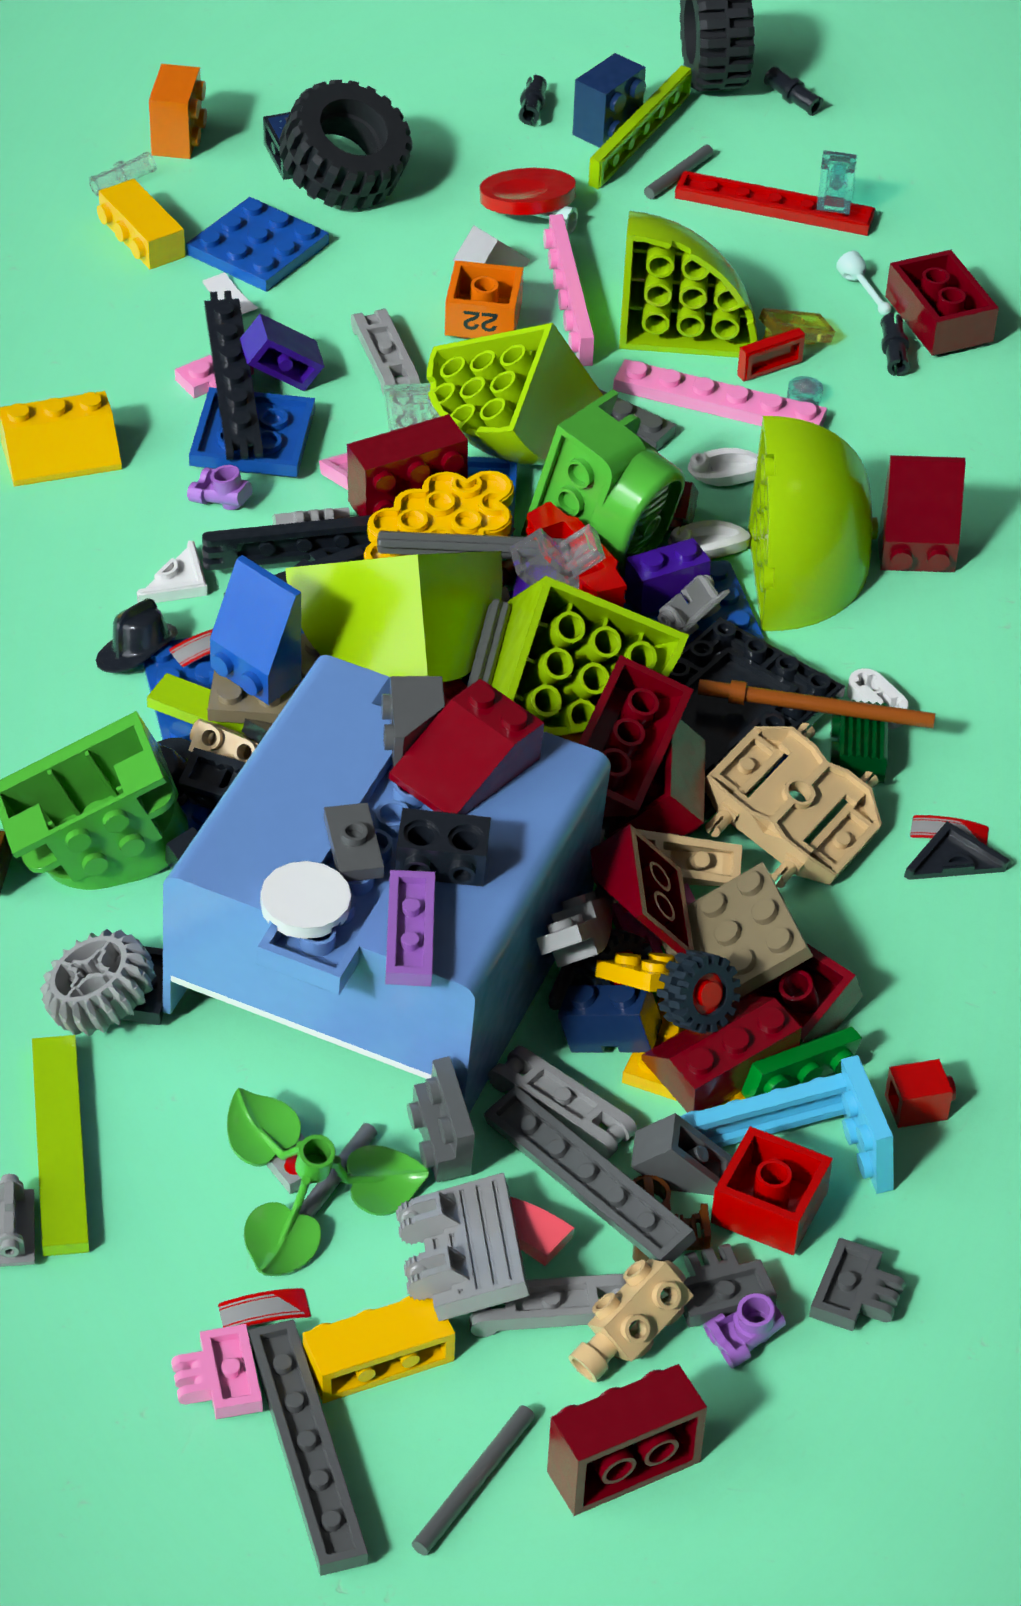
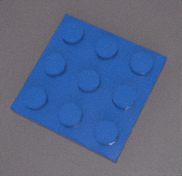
(257, 243)
(283, 431)

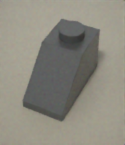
(679, 1156)

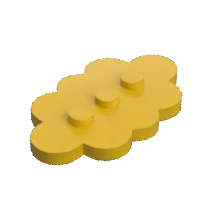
(449, 506)

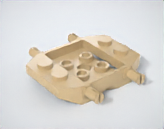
(781, 822)

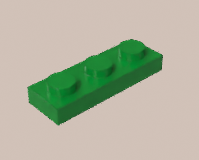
(802, 1063)

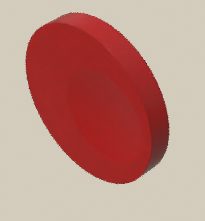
(527, 191)

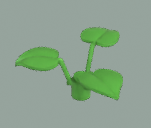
(281, 1237)

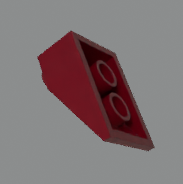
(921, 514)
(470, 750)
(644, 885)

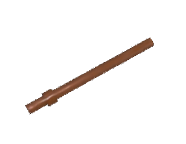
(738, 693)

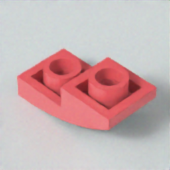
(540, 1231)

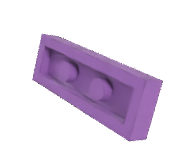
(410, 928)

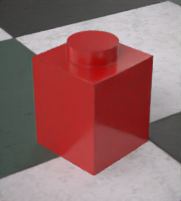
(919, 1093)

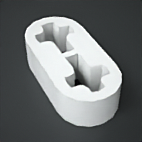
(873, 687)

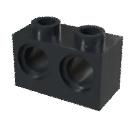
(208, 777)
(444, 844)

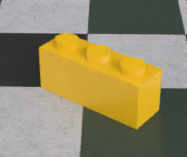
(141, 224)
(377, 1347)

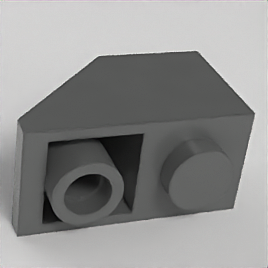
(411, 709)

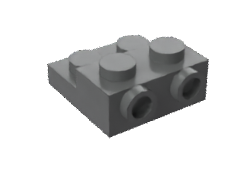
(443, 1122)

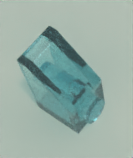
(837, 182)

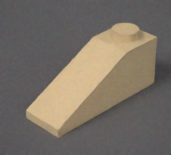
(701, 860)

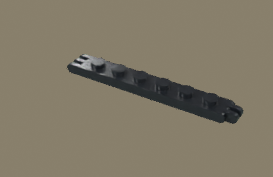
(232, 377)
(283, 541)

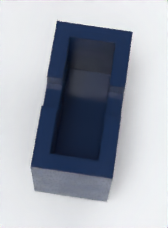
(609, 1017)

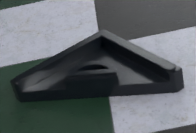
(955, 854)

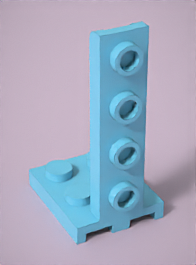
(807, 1103)

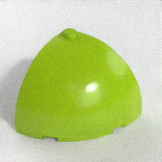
(681, 293)
(510, 390)
(808, 524)
(400, 610)
(565, 648)

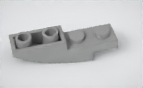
(579, 929)

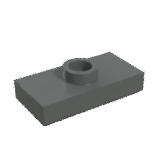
(353, 842)

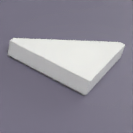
(177, 579)

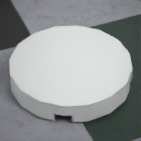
(305, 899)

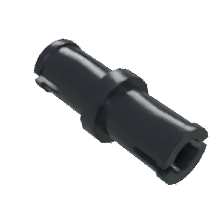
(793, 91)
(532, 99)
(895, 344)

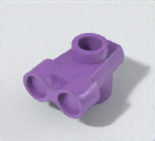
(220, 486)
(745, 1329)

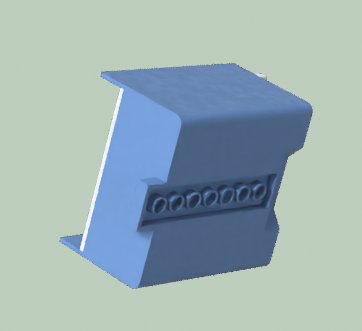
(485, 945)

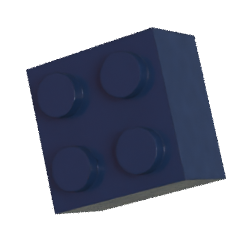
(607, 98)

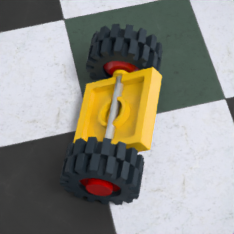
(695, 988)

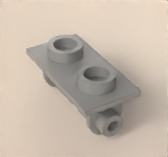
(702, 603)
(16, 1222)

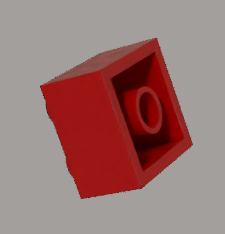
(771, 1190)

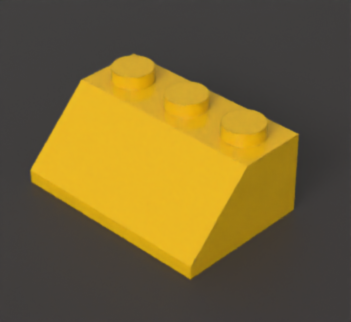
(59, 438)

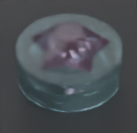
(805, 389)

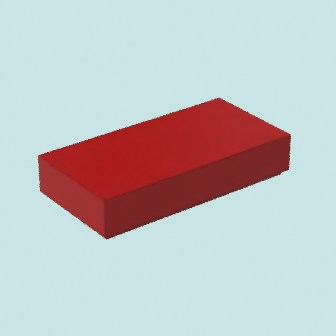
(771, 354)

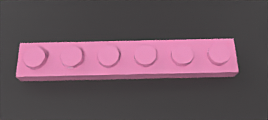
(570, 290)
(710, 395)

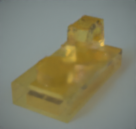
(812, 324)

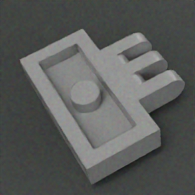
(311, 515)

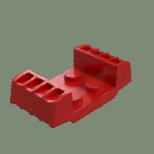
(601, 579)

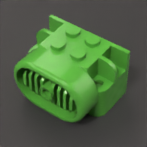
(610, 480)
(95, 809)

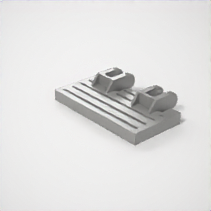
(469, 1247)

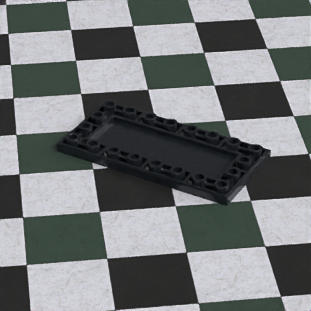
(729, 654)

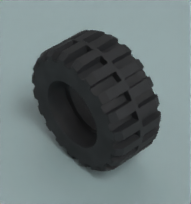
(717, 42)
(358, 116)

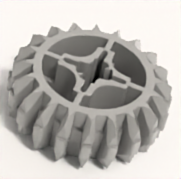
(98, 982)

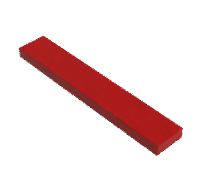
(770, 202)

